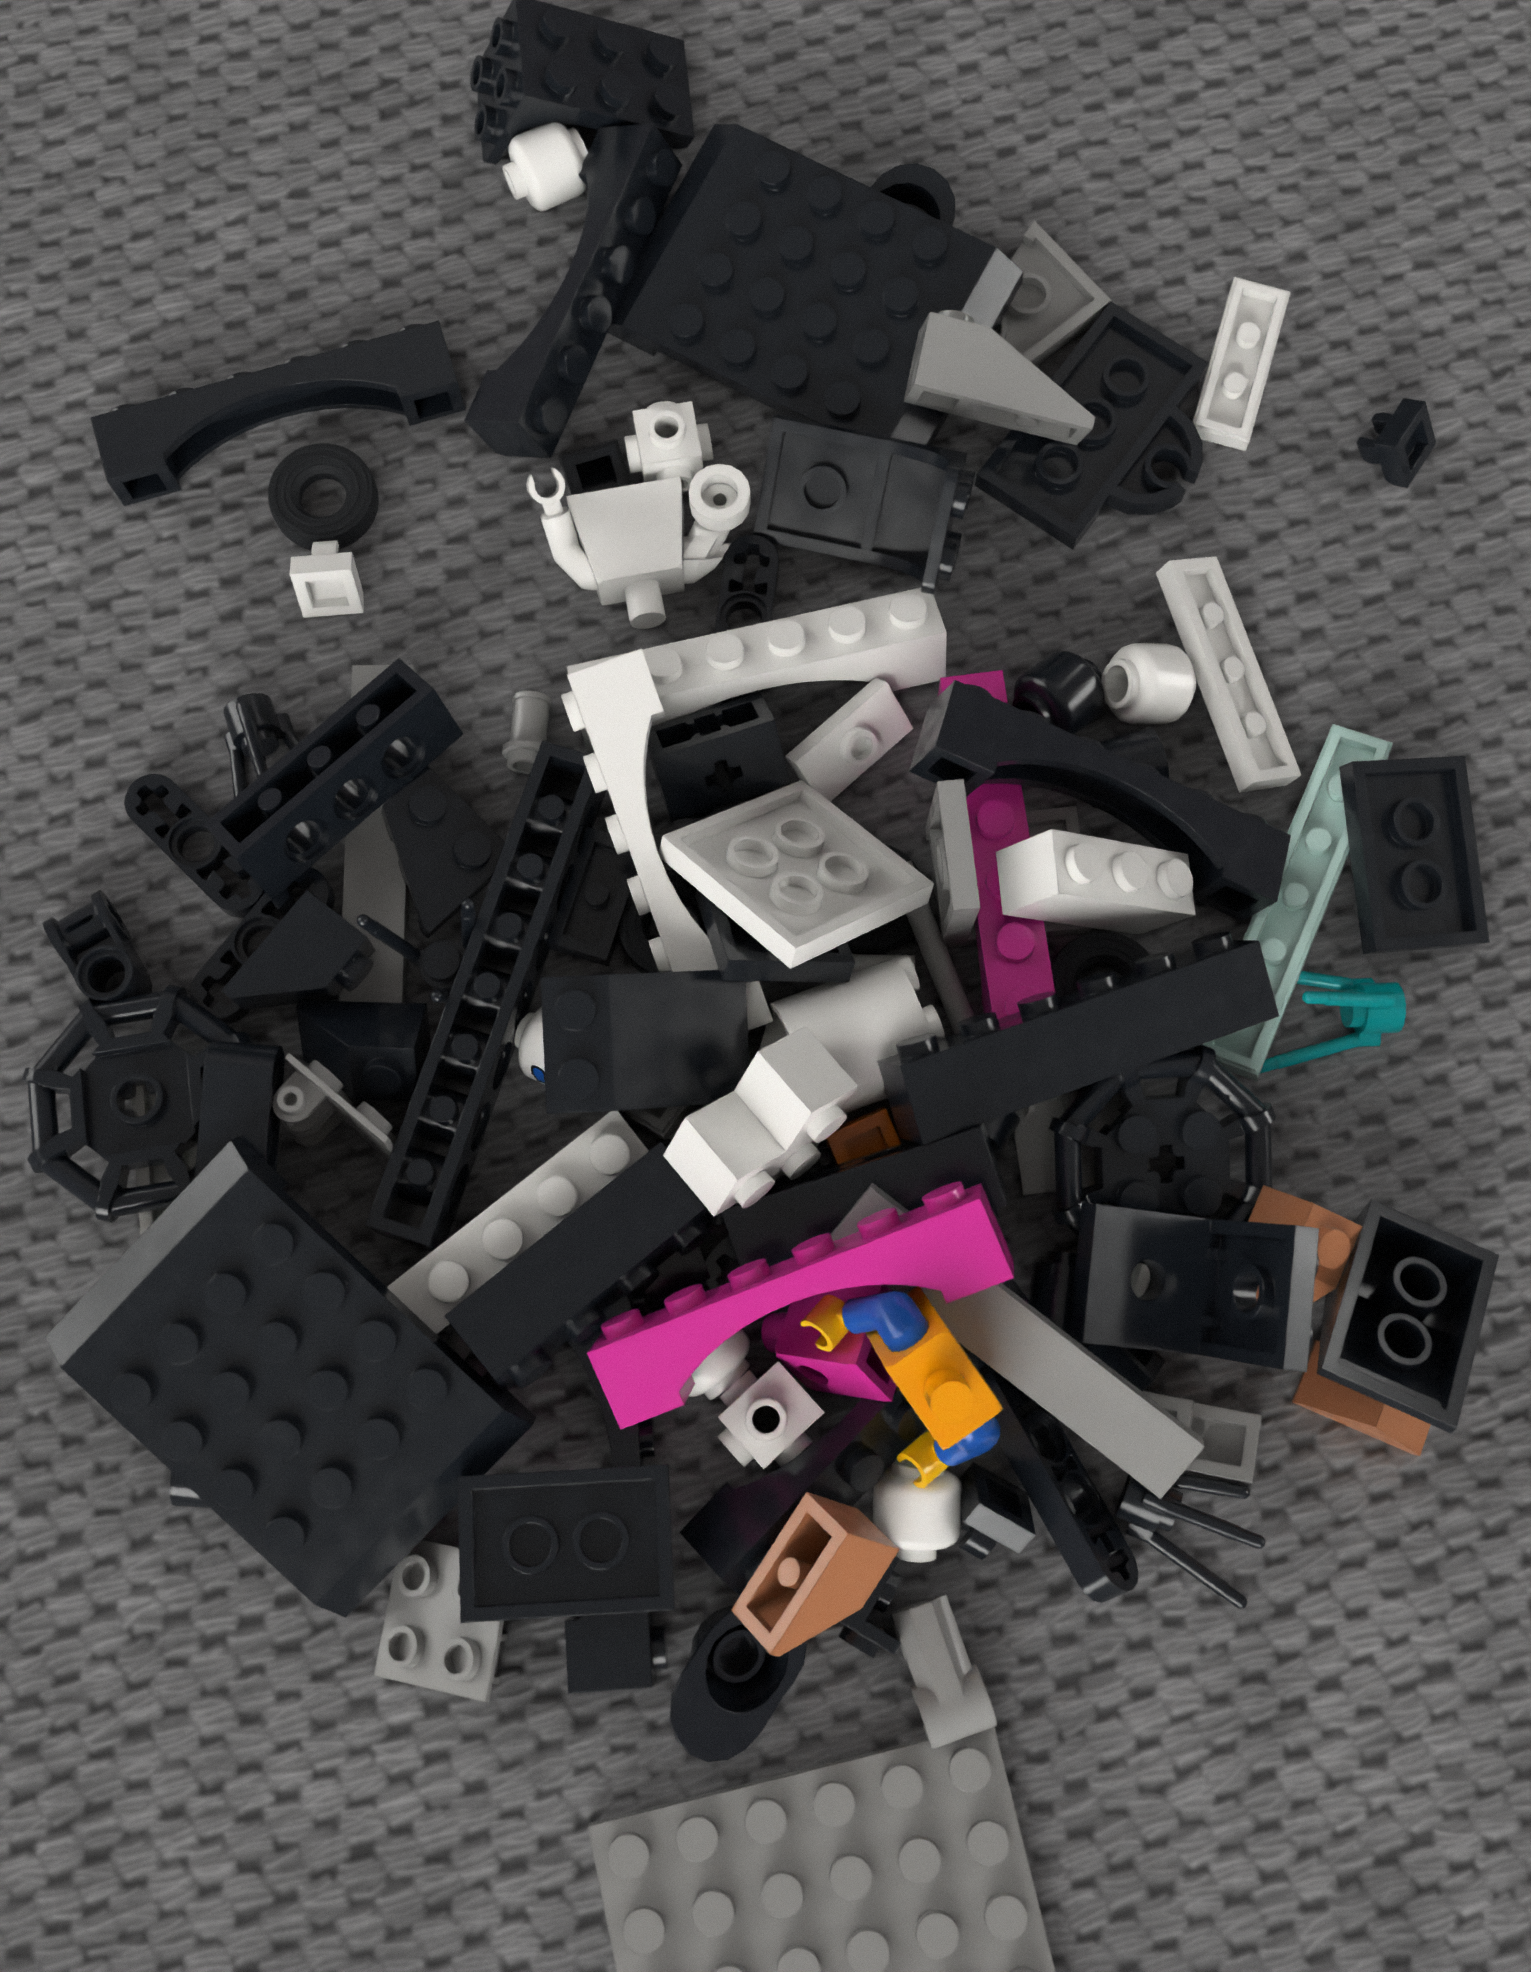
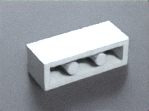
(1094, 882)

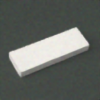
(1240, 363)

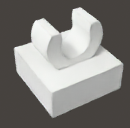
(327, 581)

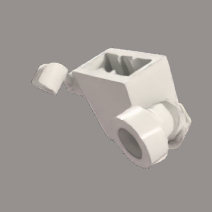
(633, 539)

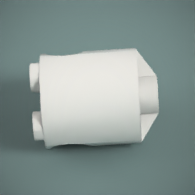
(859, 1021)

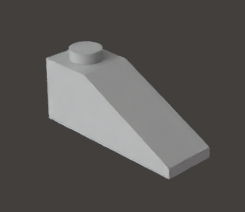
(982, 377)

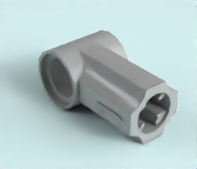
(946, 1684)

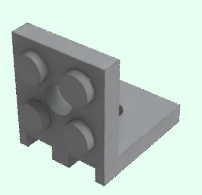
(954, 862)

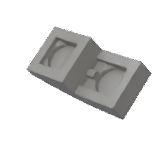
(1228, 1437)

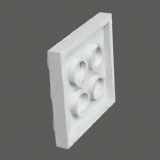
(795, 872)

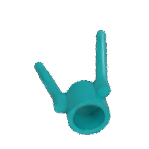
(1363, 1005)

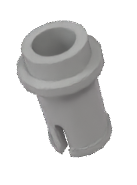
(527, 730)

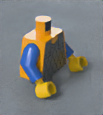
(926, 1368)

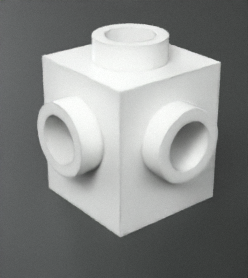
(668, 443)
(795, 1410)

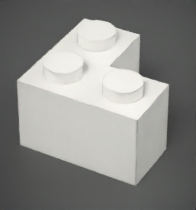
(765, 1126)

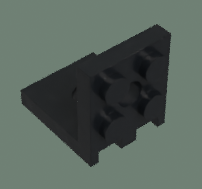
(1198, 1287)

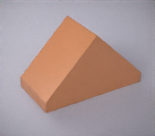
(1358, 1410)

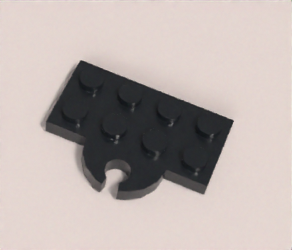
(1134, 389)

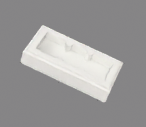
(850, 740)

